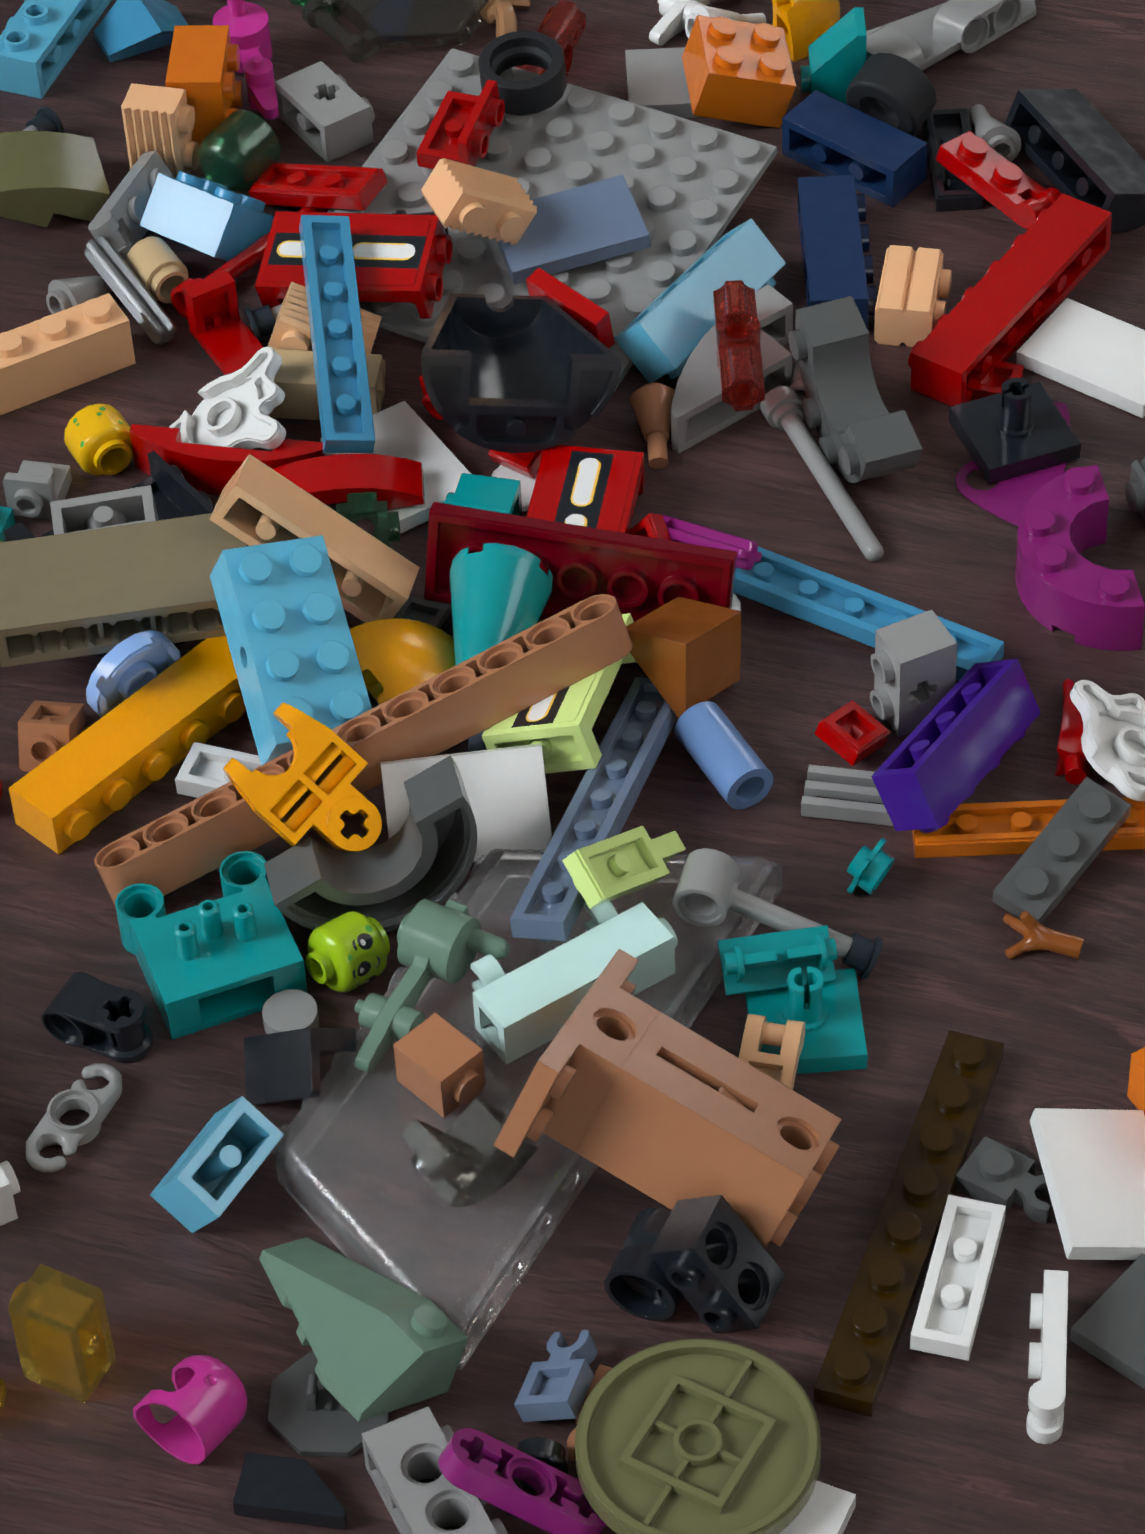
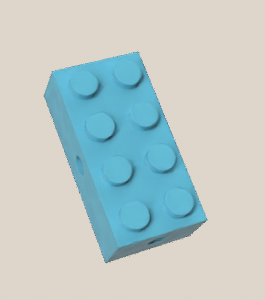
(288, 637)

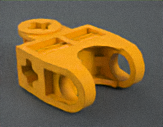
(314, 750)

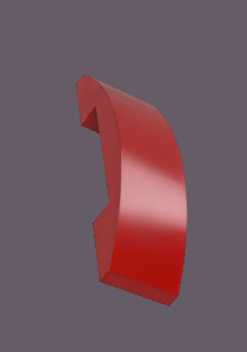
(210, 466)
(335, 476)

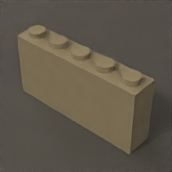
(105, 584)

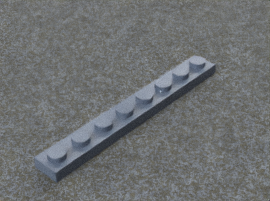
(595, 812)

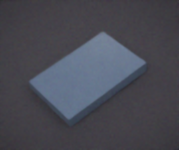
(578, 230)

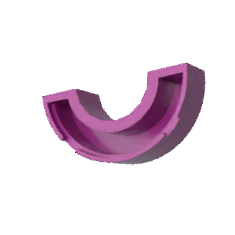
(1062, 586)

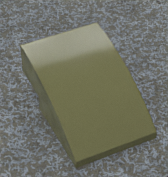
(50, 175)

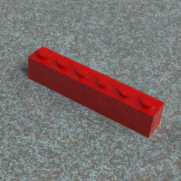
(1010, 299)

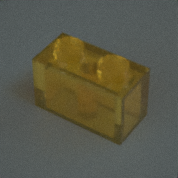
(62, 1332)

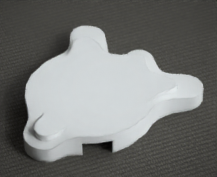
(238, 407)
(1113, 736)

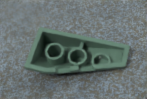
(370, 1335)

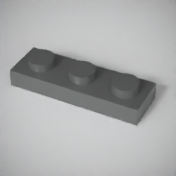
(1062, 851)

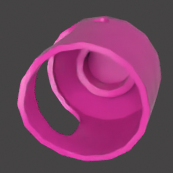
(208, 1407)

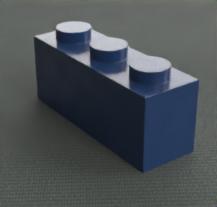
(849, 142)

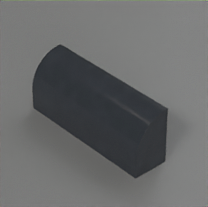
(1081, 153)

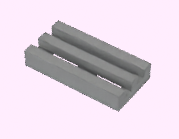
(847, 784)

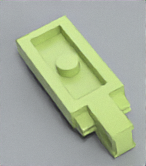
(621, 864)

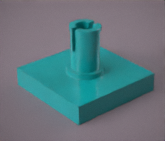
(831, 1018)

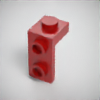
(217, 324)

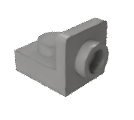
(35, 487)

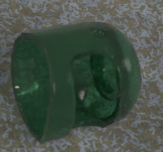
(238, 150)

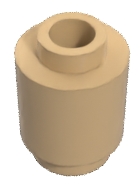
(156, 267)

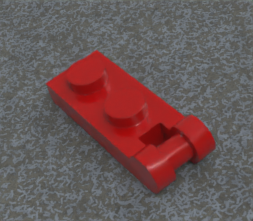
(996, 178)

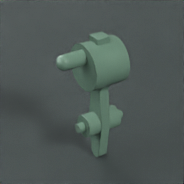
(433, 944)

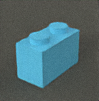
(217, 1164)

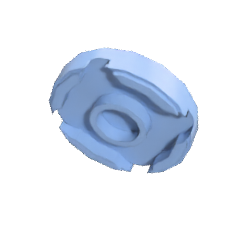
(128, 669)

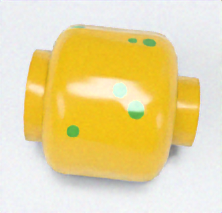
(99, 440)

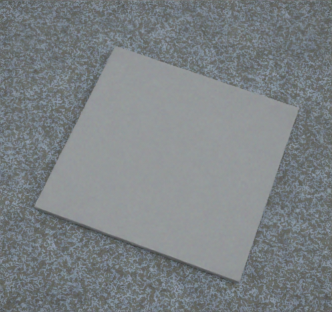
(678, 171)

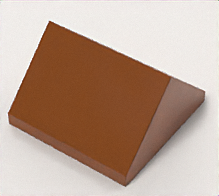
(688, 650)

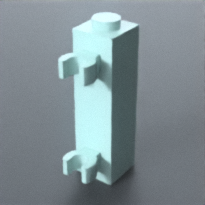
(536, 1000)

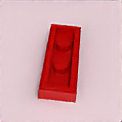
(319, 186)

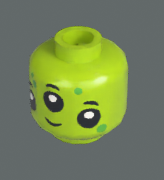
(347, 951)

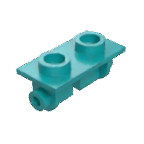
(766, 959)

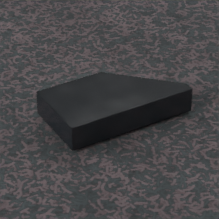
(286, 1492)

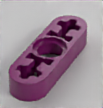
(493, 1455)

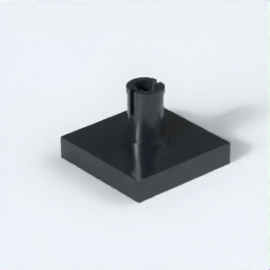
(1014, 431)

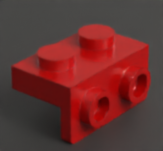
(462, 127)

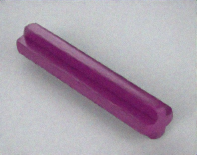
(700, 535)

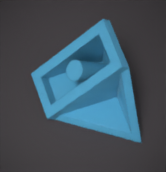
(137, 27)

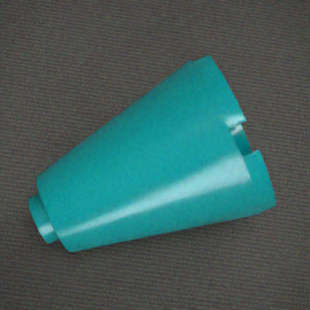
(495, 596)

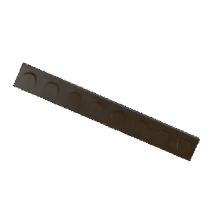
(908, 1225)

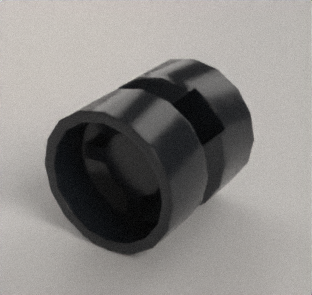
(635, 1278)

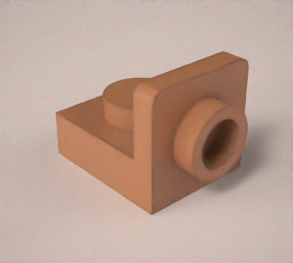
(46, 729)

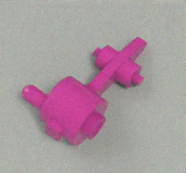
(251, 31)

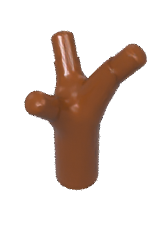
(1041, 937)

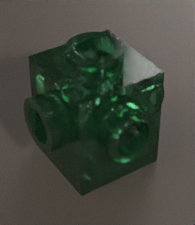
(367, 506)

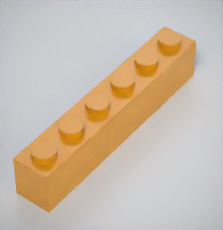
(129, 747)

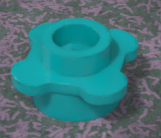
(869, 868)

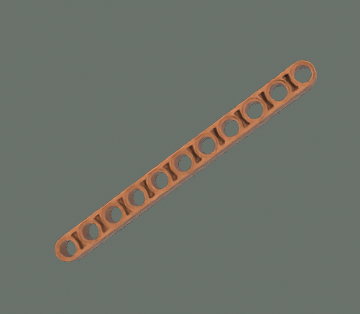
(405, 727)

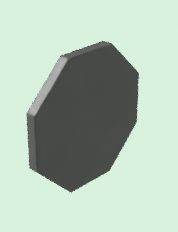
(311, 1416)

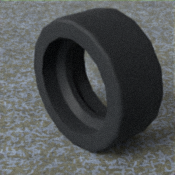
(525, 49)

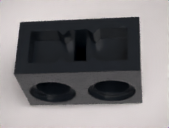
(717, 1264)

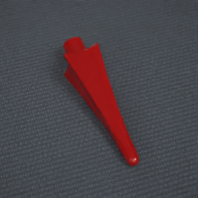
(1071, 758)

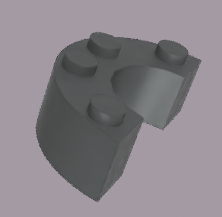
(843, 396)
(386, 881)

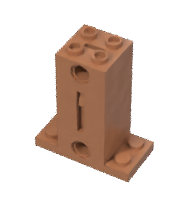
(672, 1111)

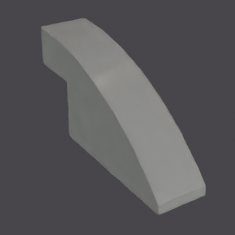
(697, 400)

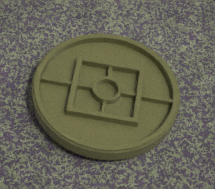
(698, 1442)

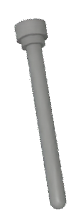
(784, 412)

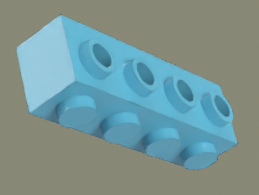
(42, 42)
(681, 315)

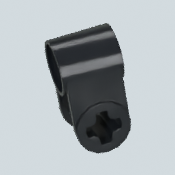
(99, 1019)

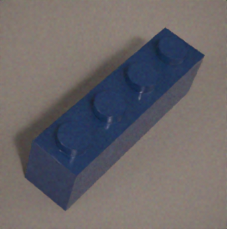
(835, 242)

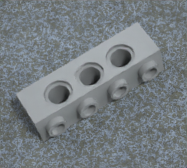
(407, 1453)

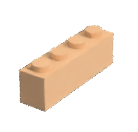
(63, 352)
(268, 508)

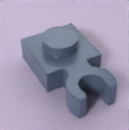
(559, 1385)

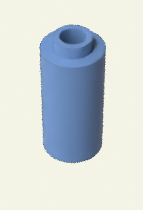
(723, 755)

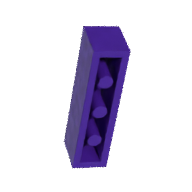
(956, 746)

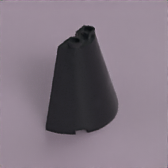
(515, 372)

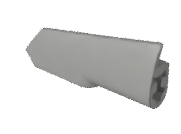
(947, 28)

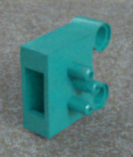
(214, 956)

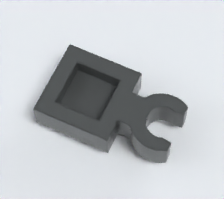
(1004, 1178)

